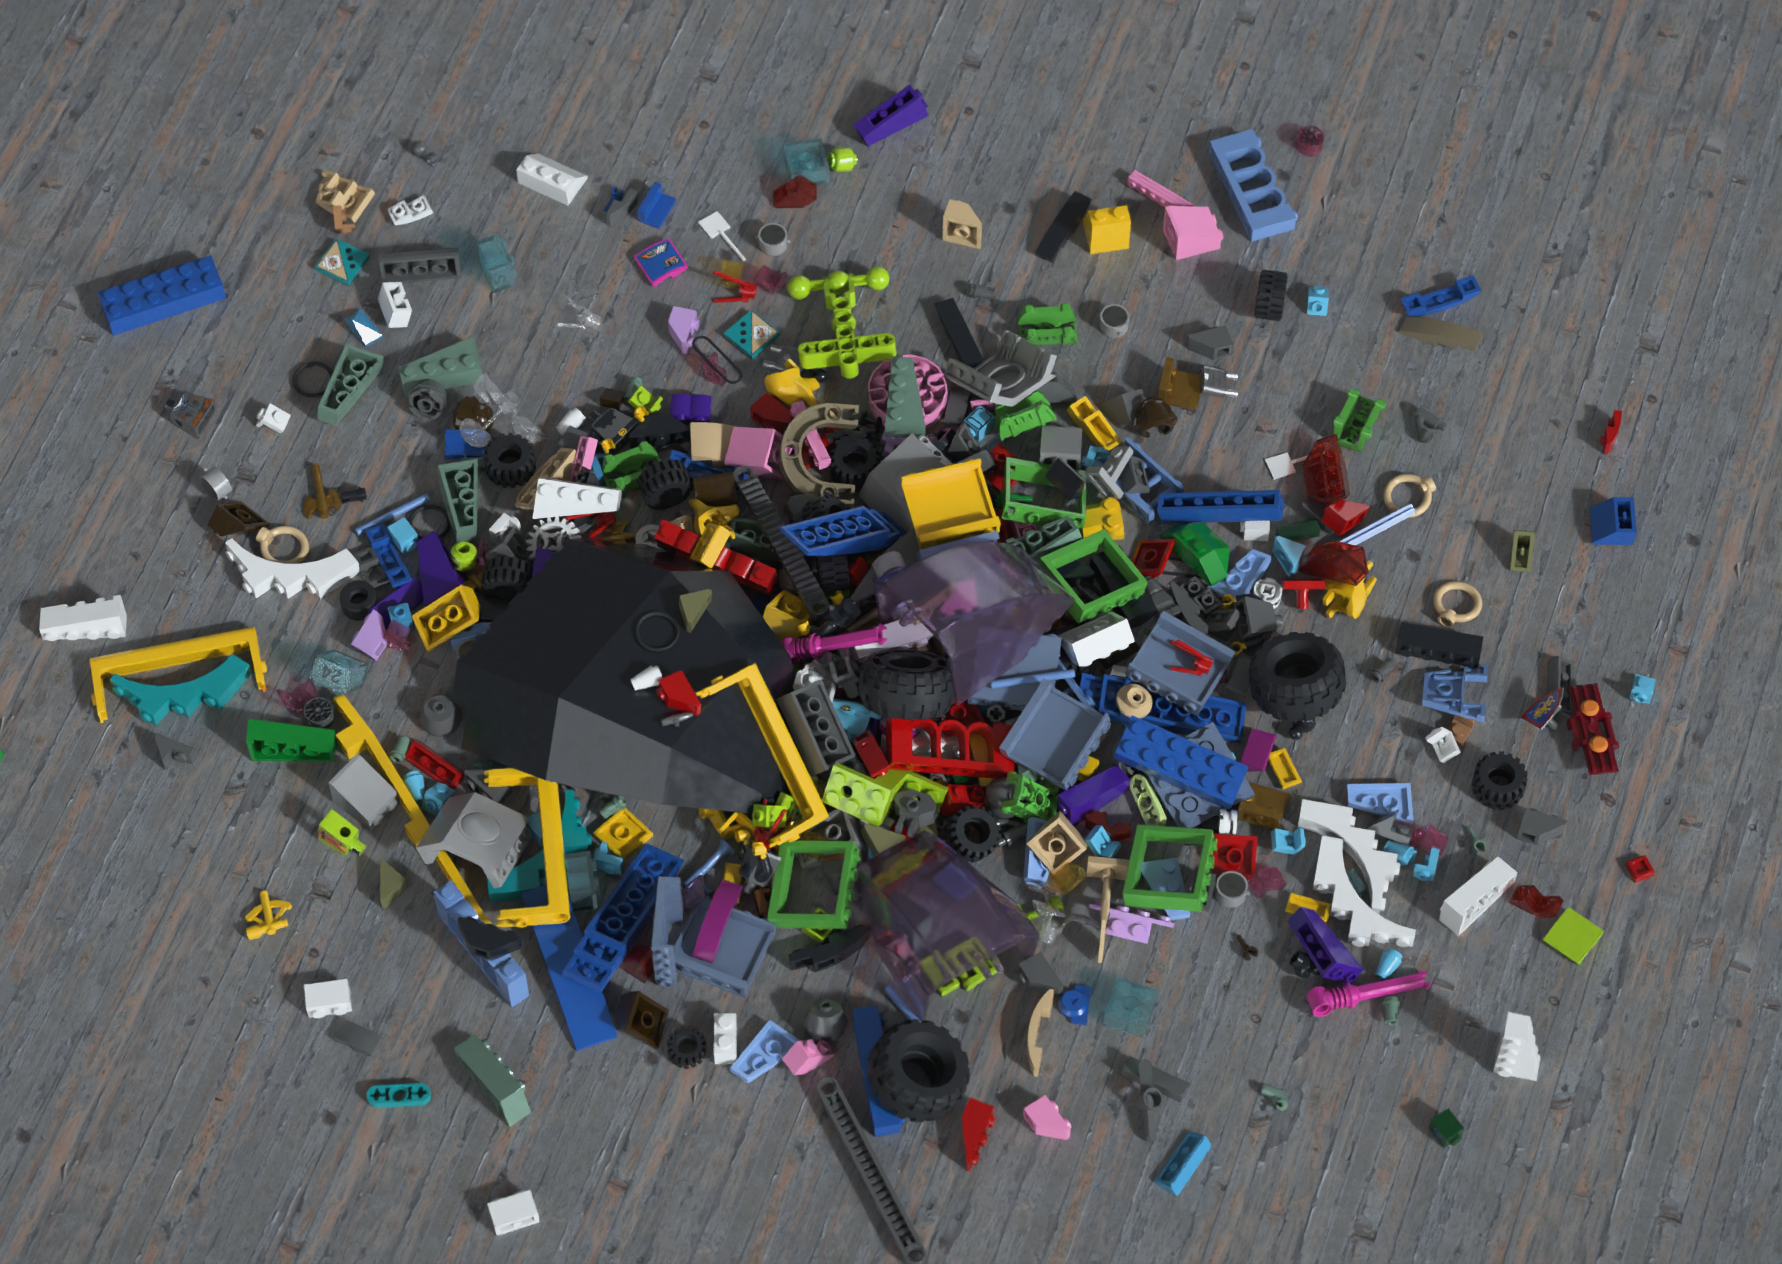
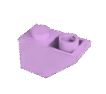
(682, 326)
(370, 637)

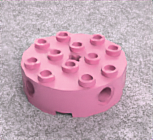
(931, 388)

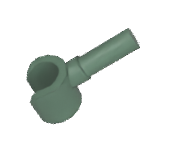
(1475, 841)

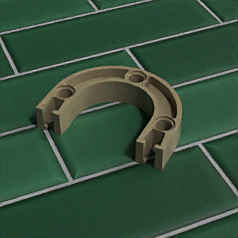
(793, 468)

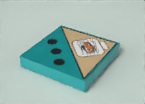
(342, 262)
(751, 334)

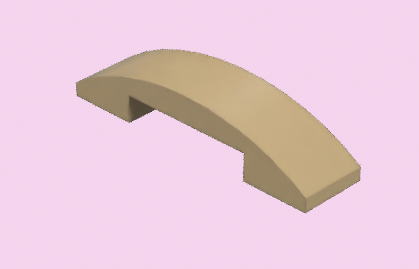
(1042, 1009)

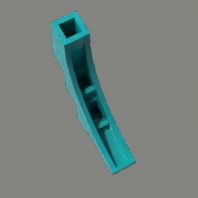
(184, 698)
(532, 872)

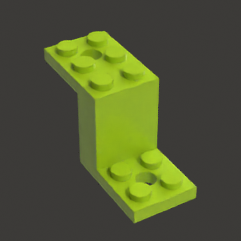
(874, 798)

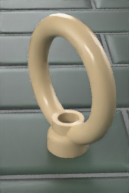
(1425, 485)
(266, 537)
(1448, 616)

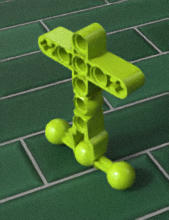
(846, 348)

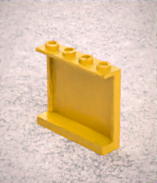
(949, 503)

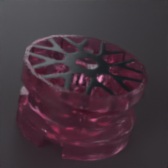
(1310, 142)

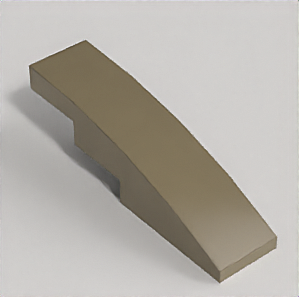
(1437, 331)

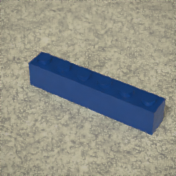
(1220, 506)
(867, 1031)

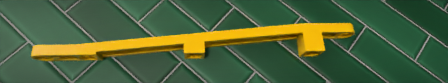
(359, 738)

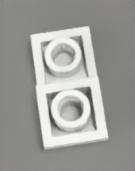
(409, 212)

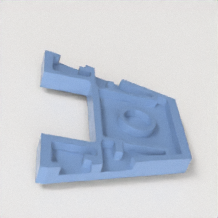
(1445, 692)

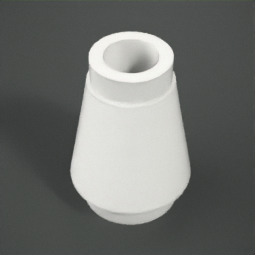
(572, 418)
(647, 678)

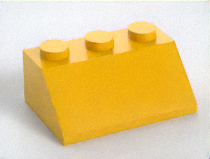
(447, 616)

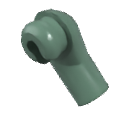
(1278, 1096)

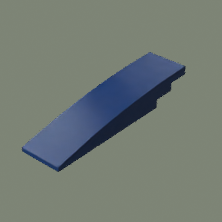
(844, 532)
(1225, 713)
(620, 919)
(581, 1006)

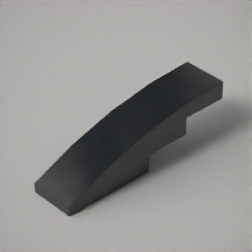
(1063, 225)

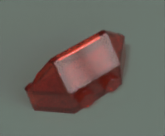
(1326, 472)
(1336, 562)

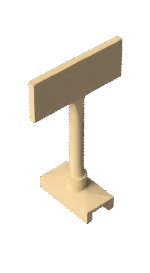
(1107, 870)

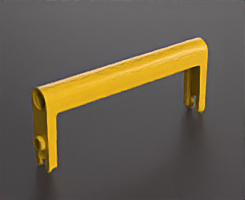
(174, 654)
(780, 745)
(553, 852)

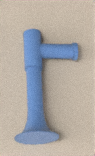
(723, 849)

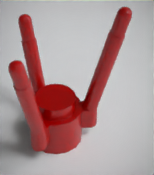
(747, 289)
(602, 520)
(1202, 662)
(766, 834)

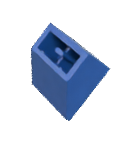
(1613, 522)

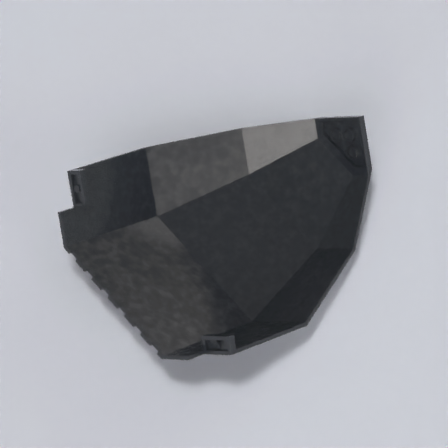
(557, 693)

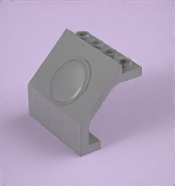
(1009, 374)
(883, 485)
(479, 833)

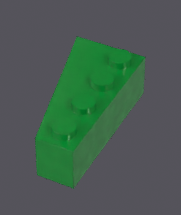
(290, 742)

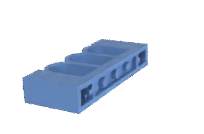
(1247, 146)
(502, 972)

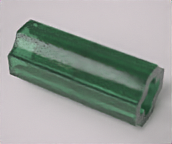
(1299, 530)

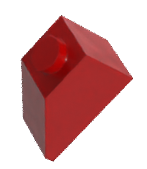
(1344, 515)
(678, 693)

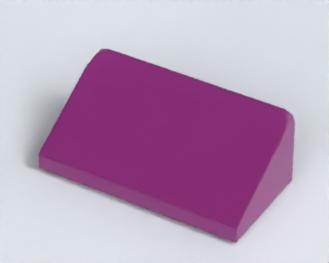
(1257, 750)

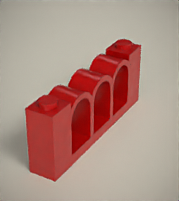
(744, 569)
(900, 754)

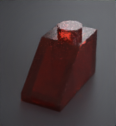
(639, 962)

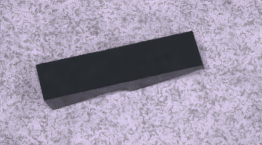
(958, 333)

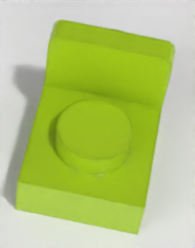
(642, 397)
(767, 814)

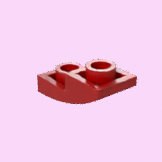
(1609, 437)
(857, 571)

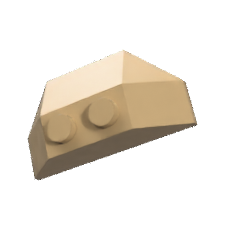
(556, 467)

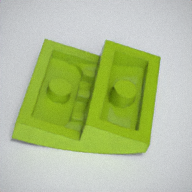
(1573, 935)

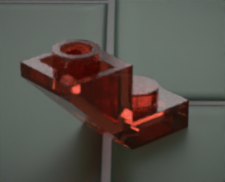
(1118, 832)
(1532, 901)

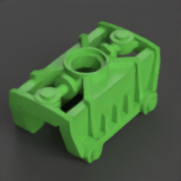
(1047, 324)
(1348, 415)
(1023, 416)
(626, 464)
(1029, 790)

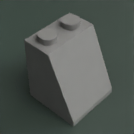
(1062, 443)
(363, 793)

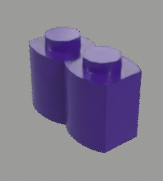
(691, 408)

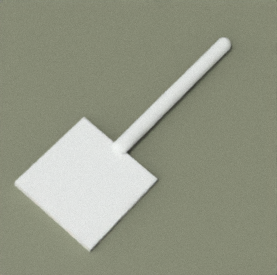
(716, 225)
(1282, 465)

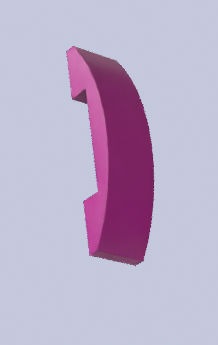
(716, 920)

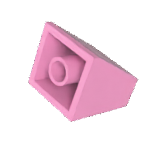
(1191, 230)
(757, 450)

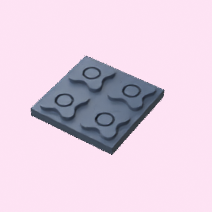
(1187, 808)

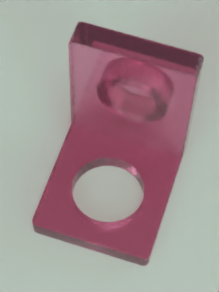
(298, 697)

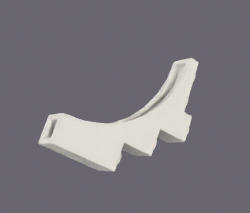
(318, 576)
(1359, 843)
(1346, 903)

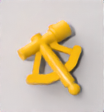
(270, 925)

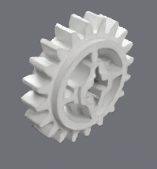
(549, 538)

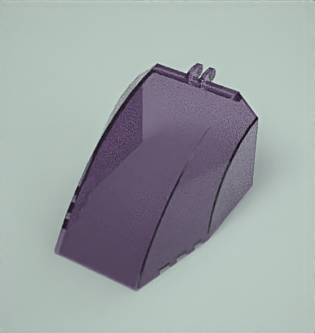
(981, 605)
(937, 917)

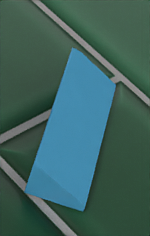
(1183, 1162)

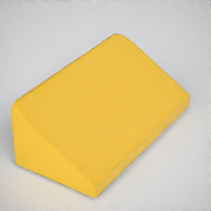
(710, 545)

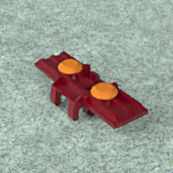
(1586, 729)

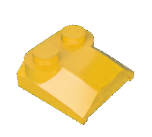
(1104, 516)

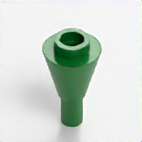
(1013, 498)

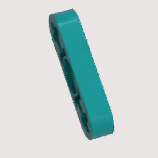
(382, 1102)

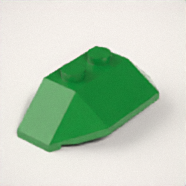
(1200, 550)

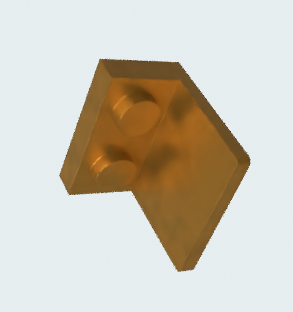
(1179, 387)
(1264, 808)

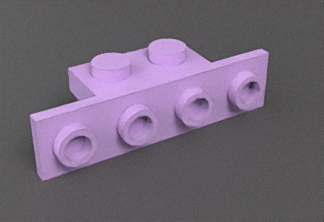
(1131, 924)

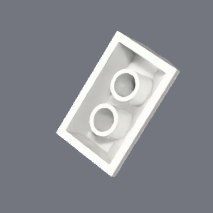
(550, 178)
(1097, 639)

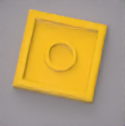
(623, 834)

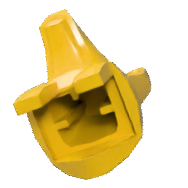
(790, 386)
(715, 515)
(1348, 598)

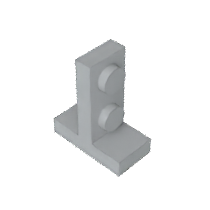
(1106, 476)

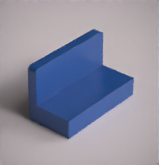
(655, 207)
(457, 447)

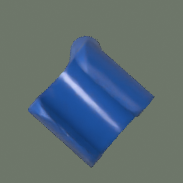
(615, 196)

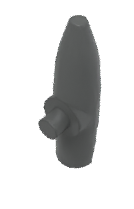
(675, 719)

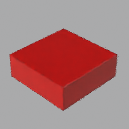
(1640, 868)

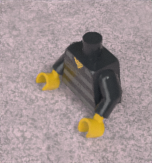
(836, 621)

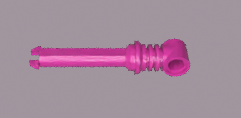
(817, 646)
(1324, 1000)

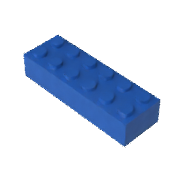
(162, 295)
(1180, 762)

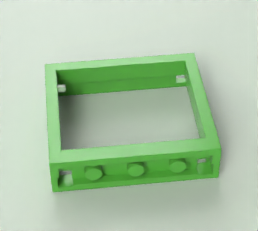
(1035, 473)
(1083, 547)
(782, 879)
(1162, 899)

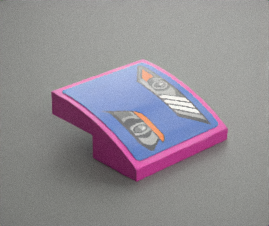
(661, 261)

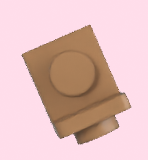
(339, 218)
(1461, 729)

